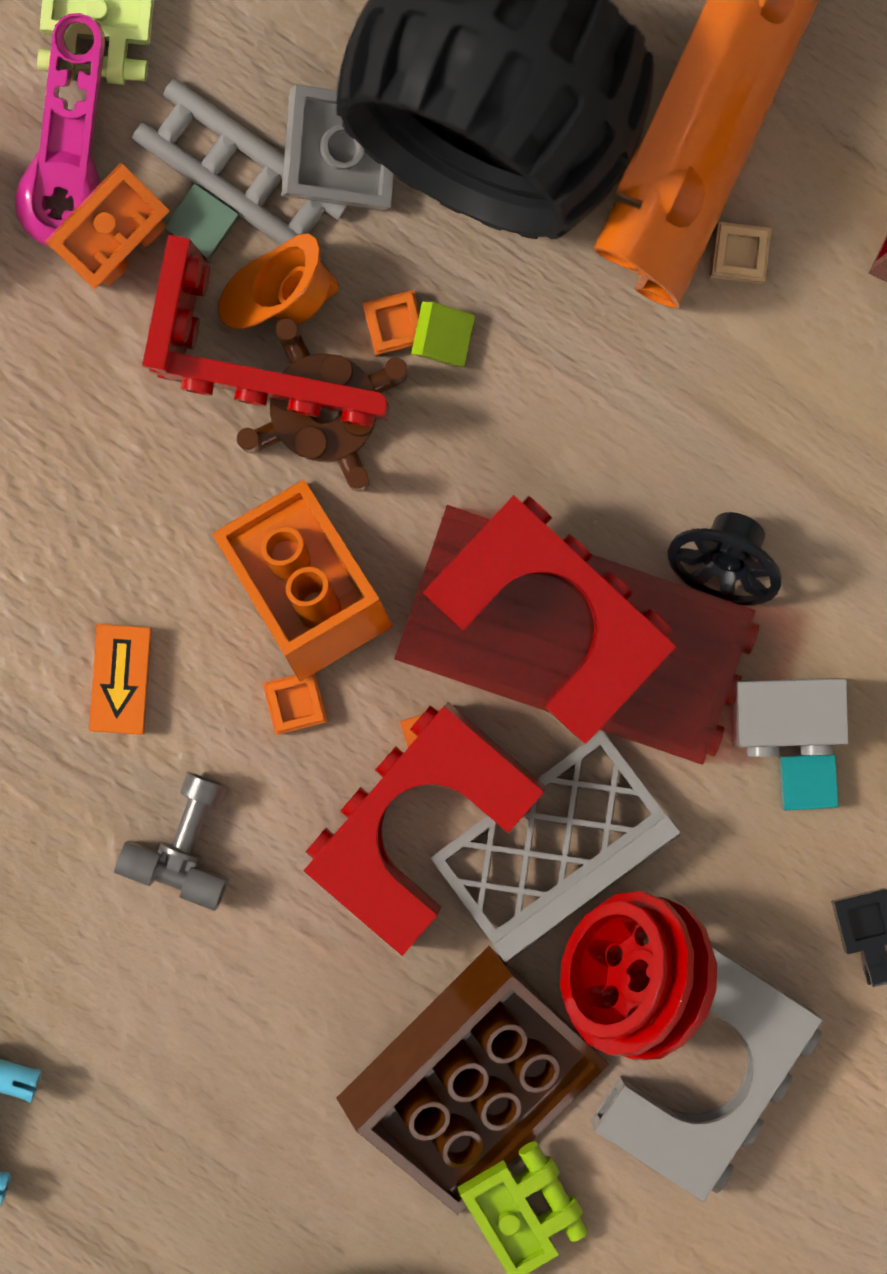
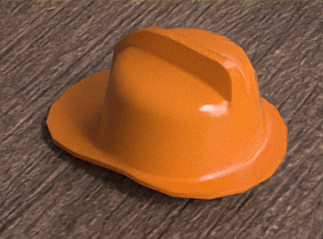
(279, 286)

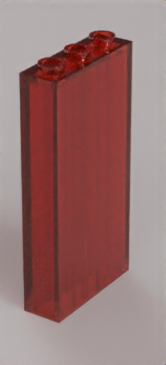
(544, 628)

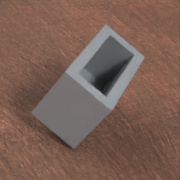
(790, 714)

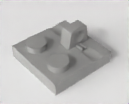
(324, 160)

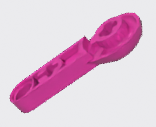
(65, 136)

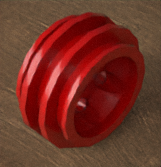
(637, 995)

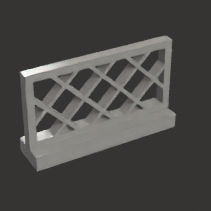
(582, 885)

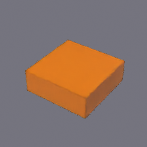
(392, 322)
(294, 703)

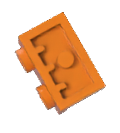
(109, 227)

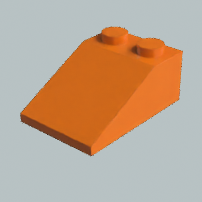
(302, 580)

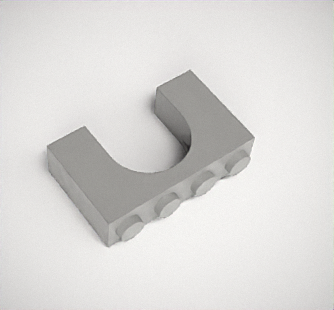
(698, 1147)

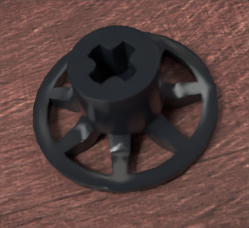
(729, 553)

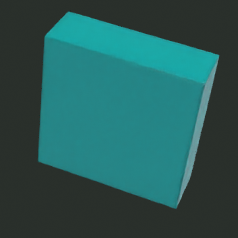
(808, 782)

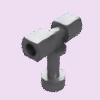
(175, 862)

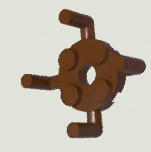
(302, 434)

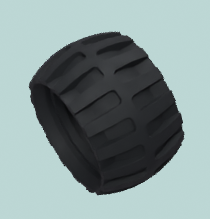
(499, 104)

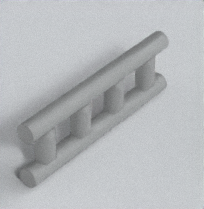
(206, 173)

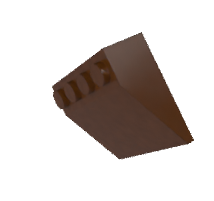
(470, 1079)

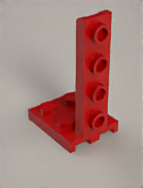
(175, 330)

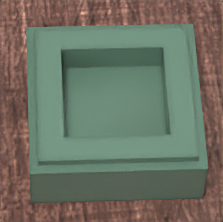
(202, 220)

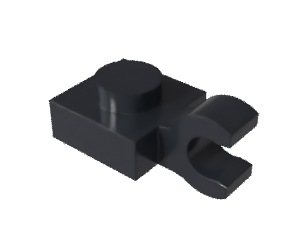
(864, 929)

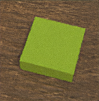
(443, 334)

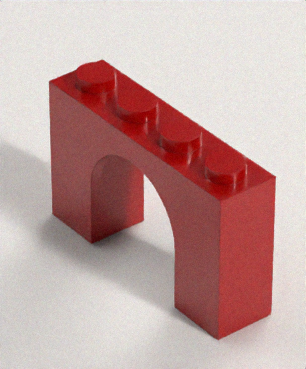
(624, 641)
(354, 859)

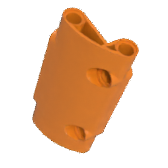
(700, 141)

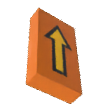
(120, 679)

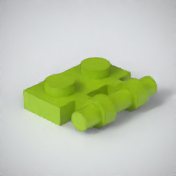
(508, 1220)

